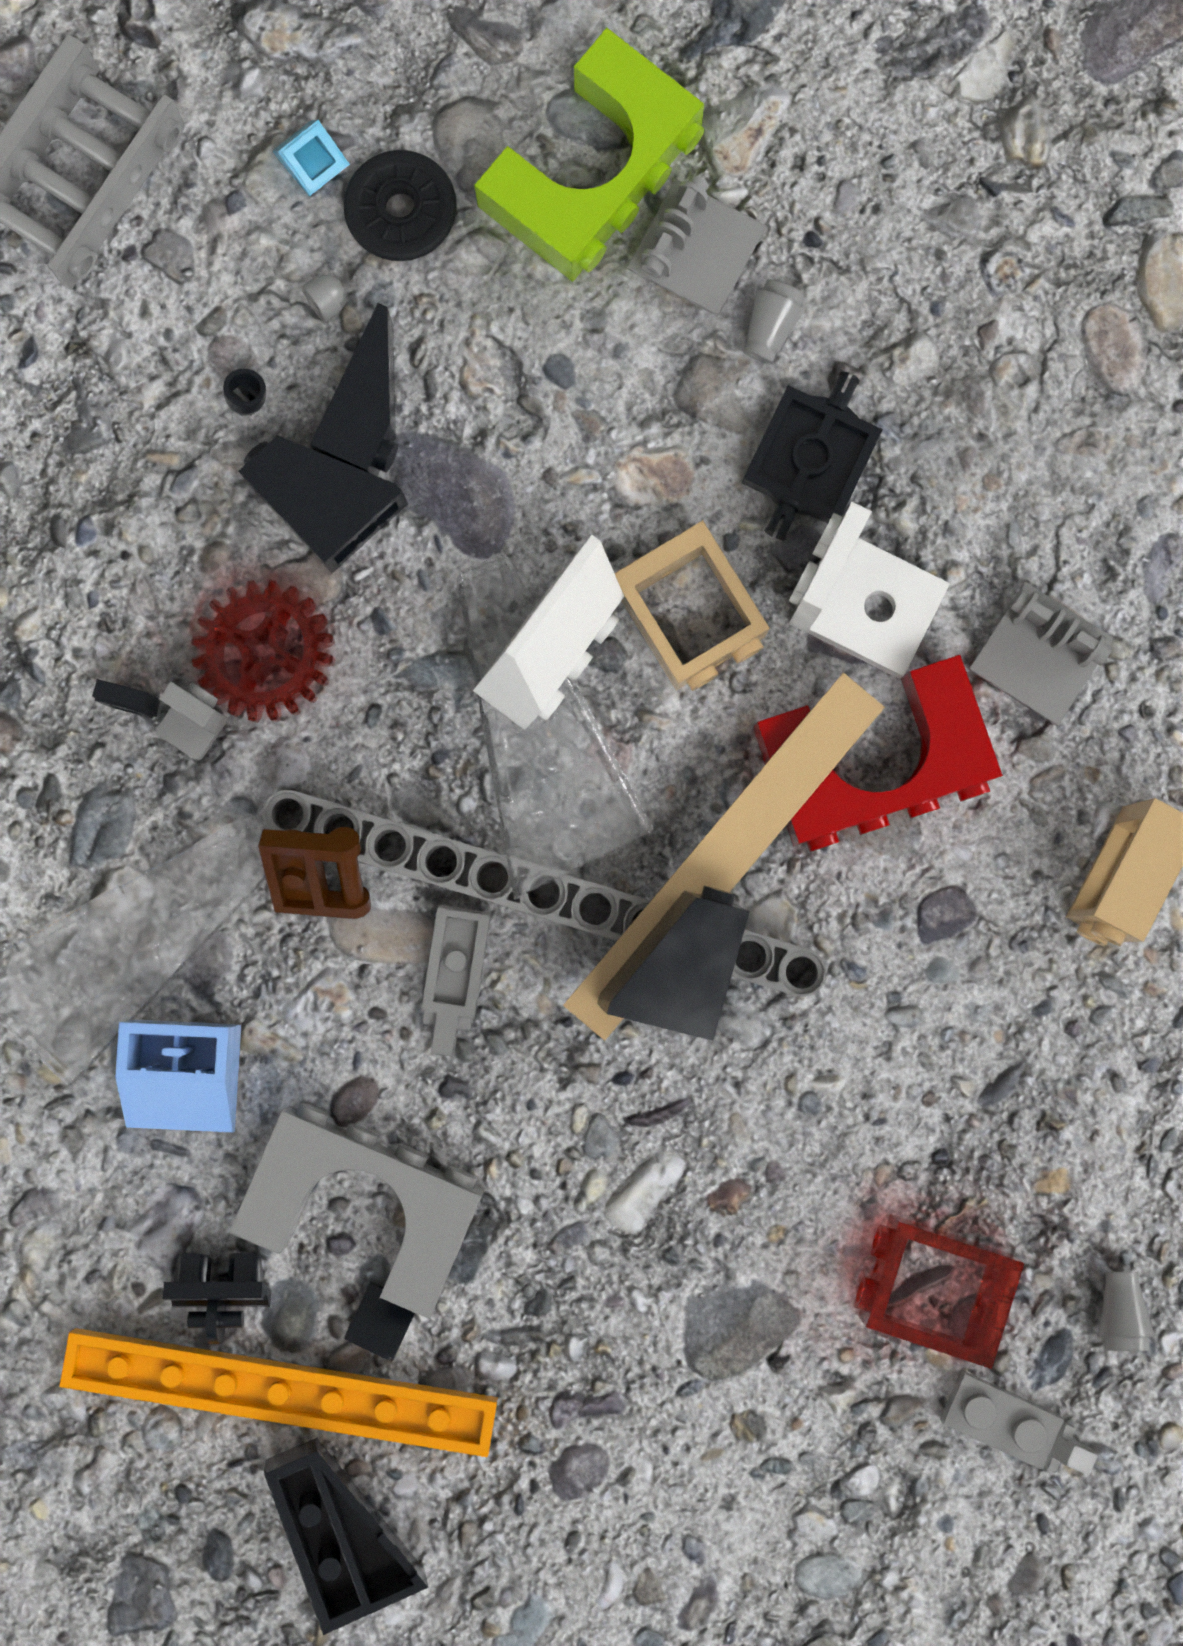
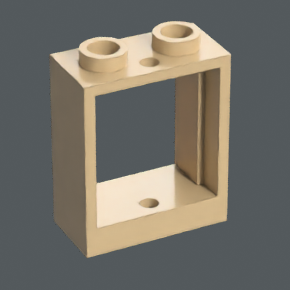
(663, 562)
(1130, 874)

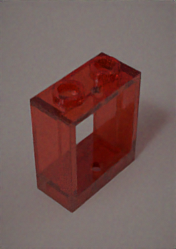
(991, 1303)

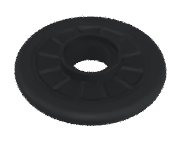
(405, 236)

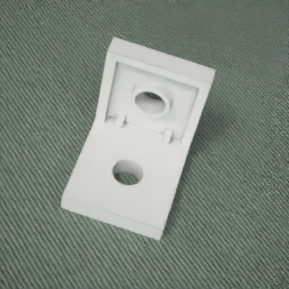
(850, 570)

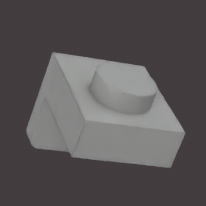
(191, 720)

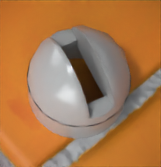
(325, 296)

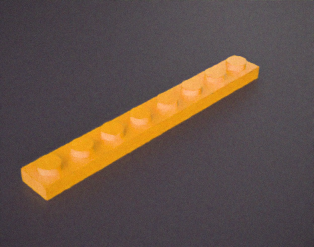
(279, 1392)

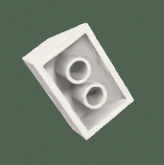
(555, 639)

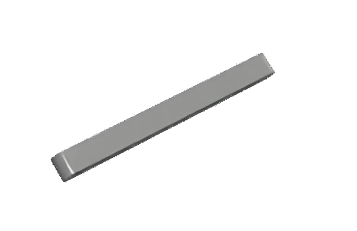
(420, 845)

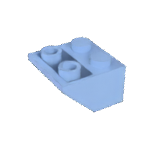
(178, 1074)

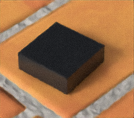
(126, 699)

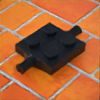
(811, 455)

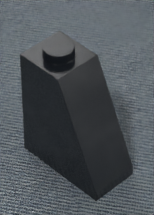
(321, 498)
(682, 966)

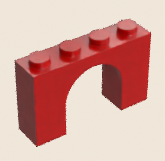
(952, 759)

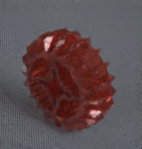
(272, 629)

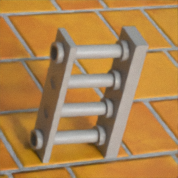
(44, 118)

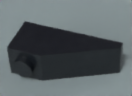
(361, 414)

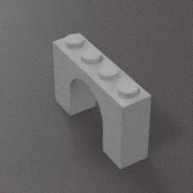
(434, 1202)

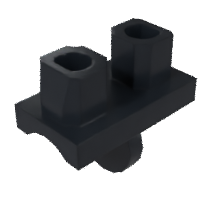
(194, 1289)

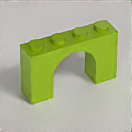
(574, 224)

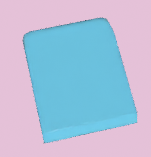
(311, 156)

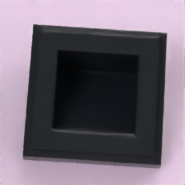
(379, 1324)

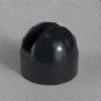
(250, 385)

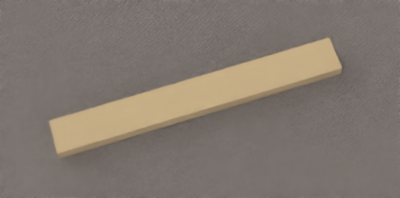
(743, 829)

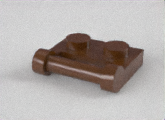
(298, 876)

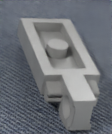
(454, 974)
(1014, 1425)

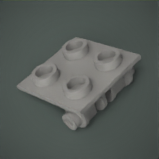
(696, 246)
(1041, 654)

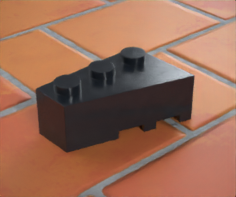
(338, 1538)

